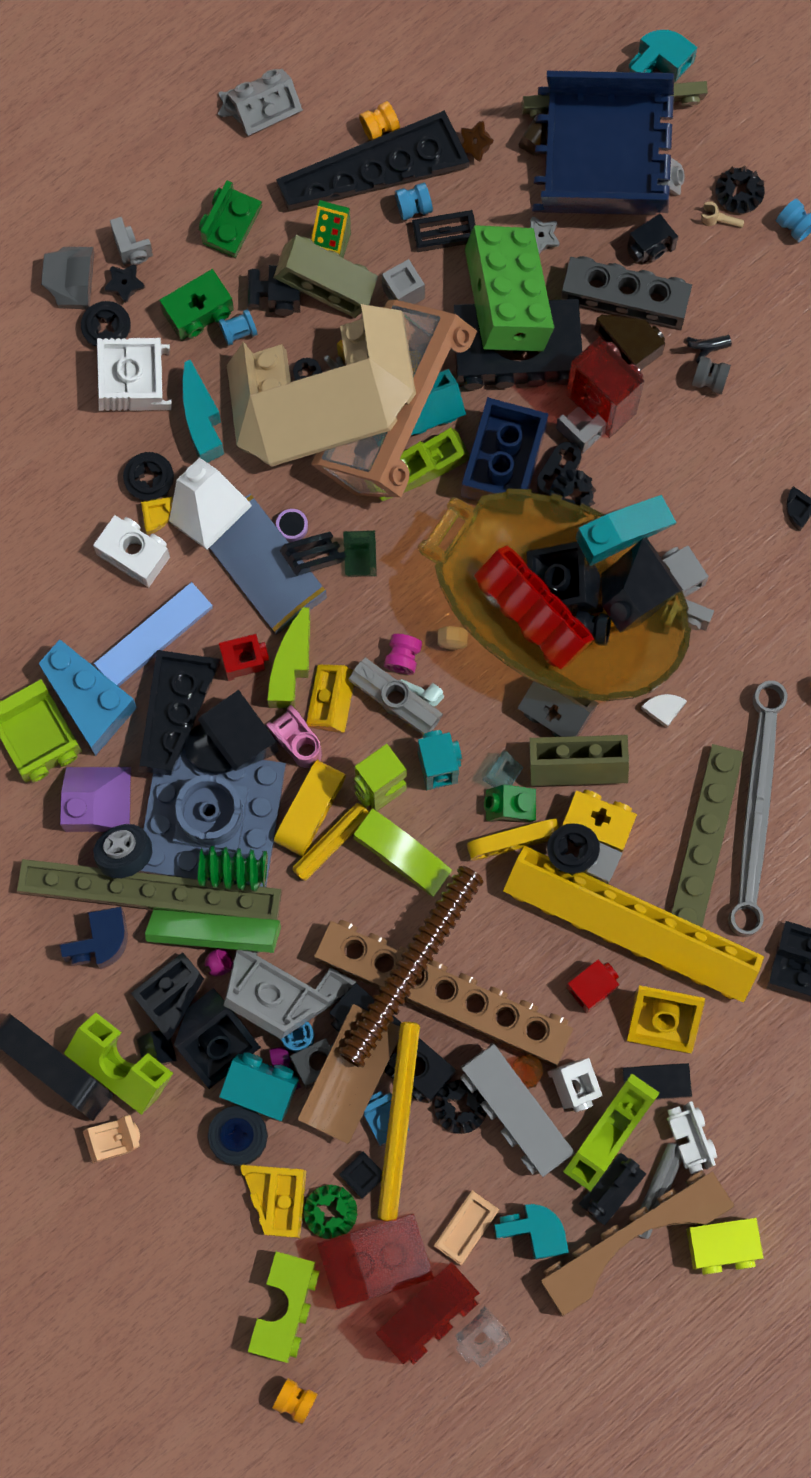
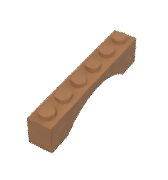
(695, 1205)

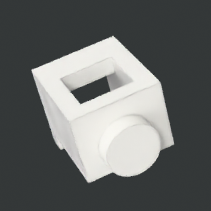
(585, 1081)

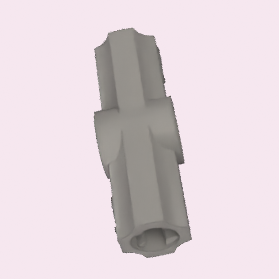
(379, 684)

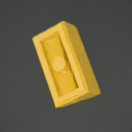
(330, 698)

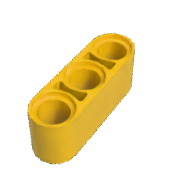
(309, 808)

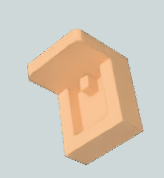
(112, 1139)

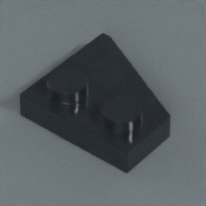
(169, 993)

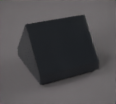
(157, 1046)

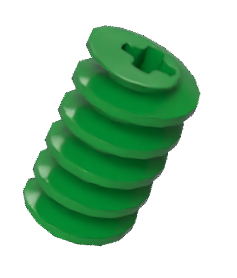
(232, 869)

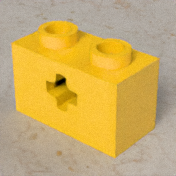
(617, 819)

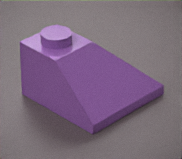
(95, 798)

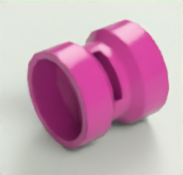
(403, 654)

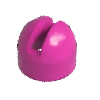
(219, 962)

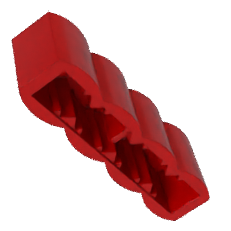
(534, 608)

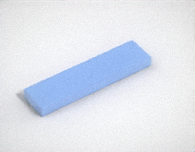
(154, 635)

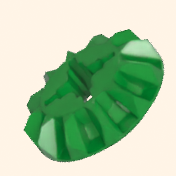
(336, 1226)

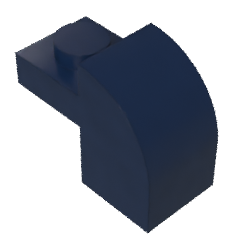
(108, 940)

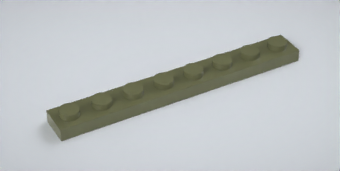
(146, 891)

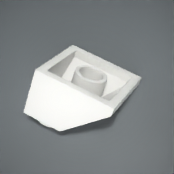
(205, 504)

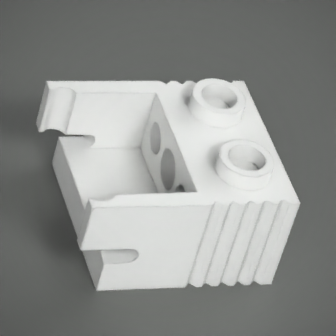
(131, 374)

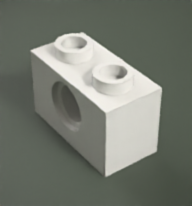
(141, 566)

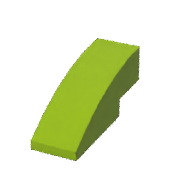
(433, 458)
(290, 662)
(402, 852)

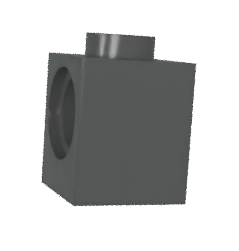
(302, 1061)

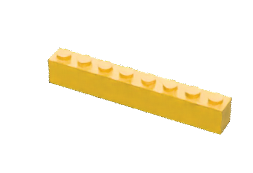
(635, 925)

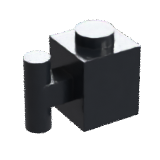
(281, 297)

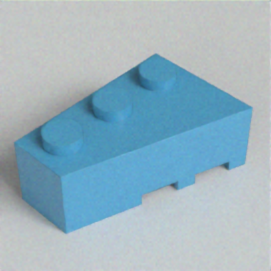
(87, 694)

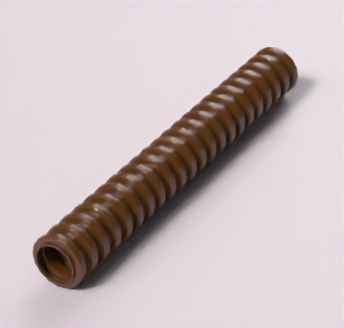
(411, 966)

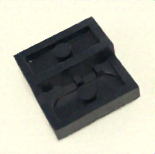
(792, 962)

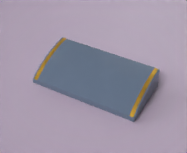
(256, 565)

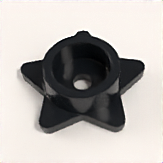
(124, 290)

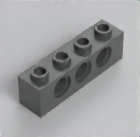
(636, 305)

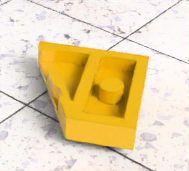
(277, 1197)

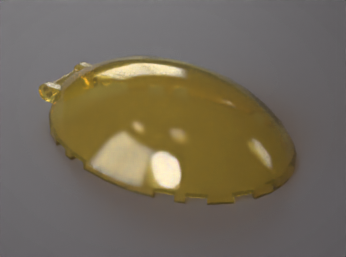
(527, 521)

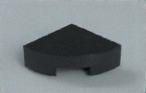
(798, 508)

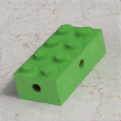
(508, 288)

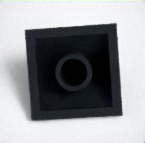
(238, 732)

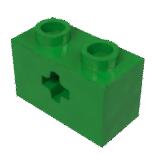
(207, 293)

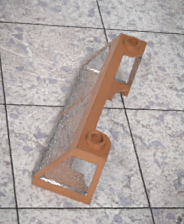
(374, 463)

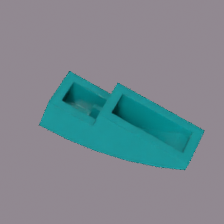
(201, 415)

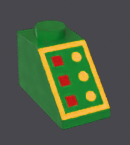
(332, 227)

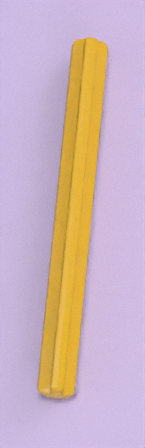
(398, 1121)

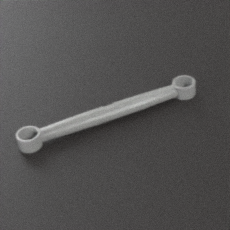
(757, 808)

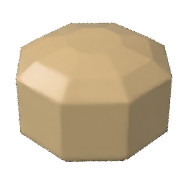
(452, 637)

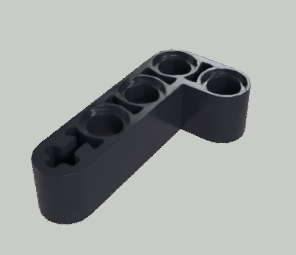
(53, 1068)

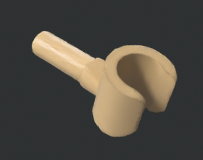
(718, 217)

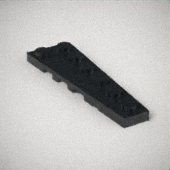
(395, 158)

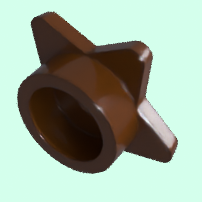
(483, 140)

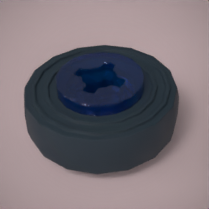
(236, 1147)

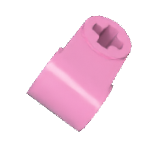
(292, 733)

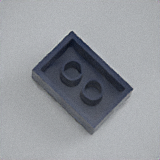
(504, 449)

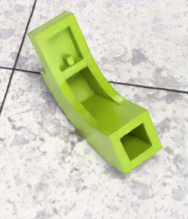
(611, 1132)

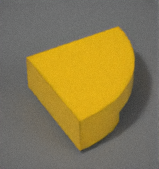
(156, 514)

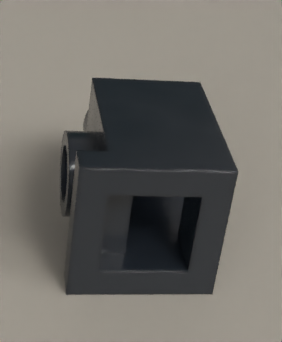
(651, 240)

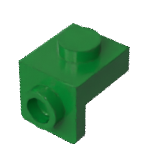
(510, 803)

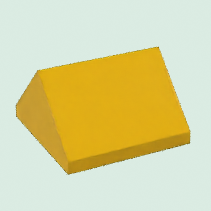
(665, 1019)

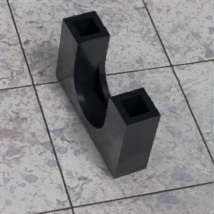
(486, 367)

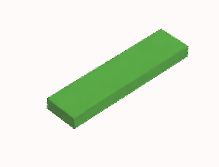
(213, 931)

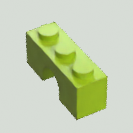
(379, 778)
(97, 1053)
(279, 1338)

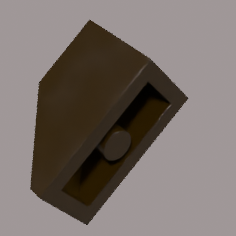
(633, 337)

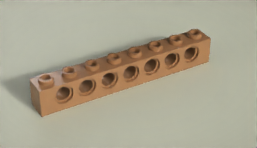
(547, 1050)

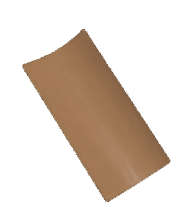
(343, 1088)

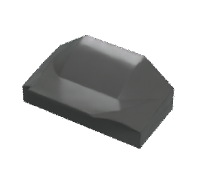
(69, 276)

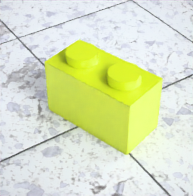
(725, 1244)

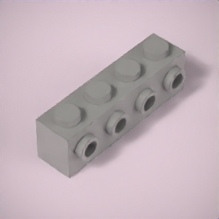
(517, 1110)

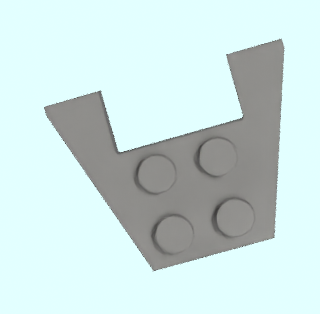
(276, 998)

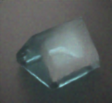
(502, 770)

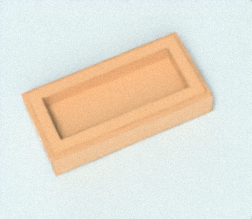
(466, 1228)

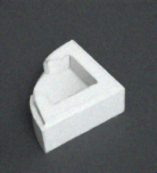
(664, 708)

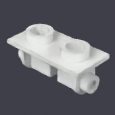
(690, 1124)

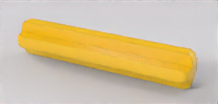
(330, 842)

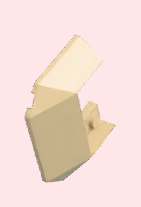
(327, 410)

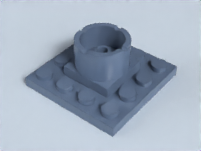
(244, 815)

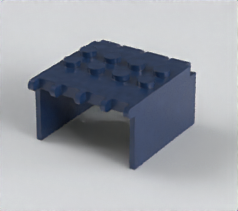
(606, 143)

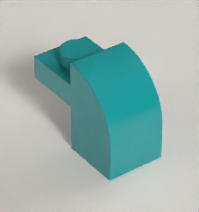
(666, 52)
(544, 1229)

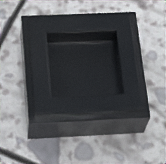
(362, 1175)

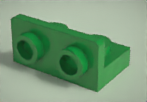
(229, 220)

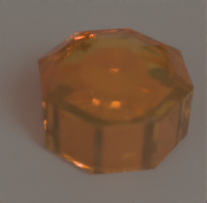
(528, 1070)

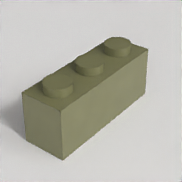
(325, 276)
(579, 760)

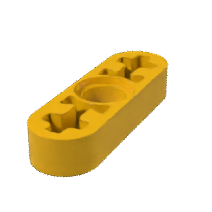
(512, 839)

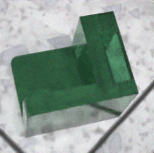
(360, 553)

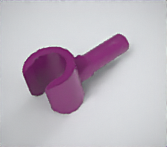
(280, 1056)

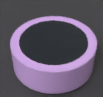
(292, 524)

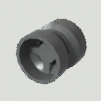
(717, 379)

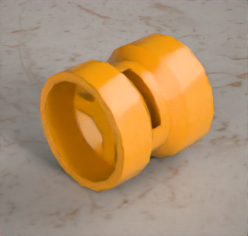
(382, 120)
(295, 1401)

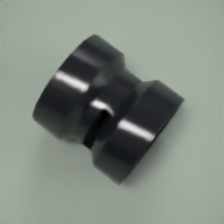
(597, 625)

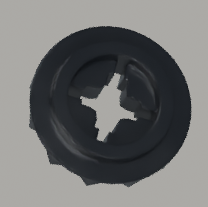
(741, 202)
(106, 312)
(135, 471)
(576, 479)
(578, 835)
(446, 1112)

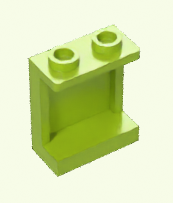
(36, 732)

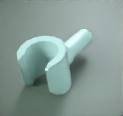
(431, 695)

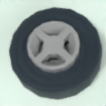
(123, 851)

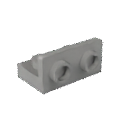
(265, 100)

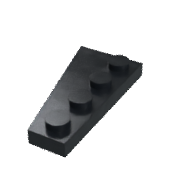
(174, 703)

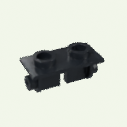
(613, 1188)

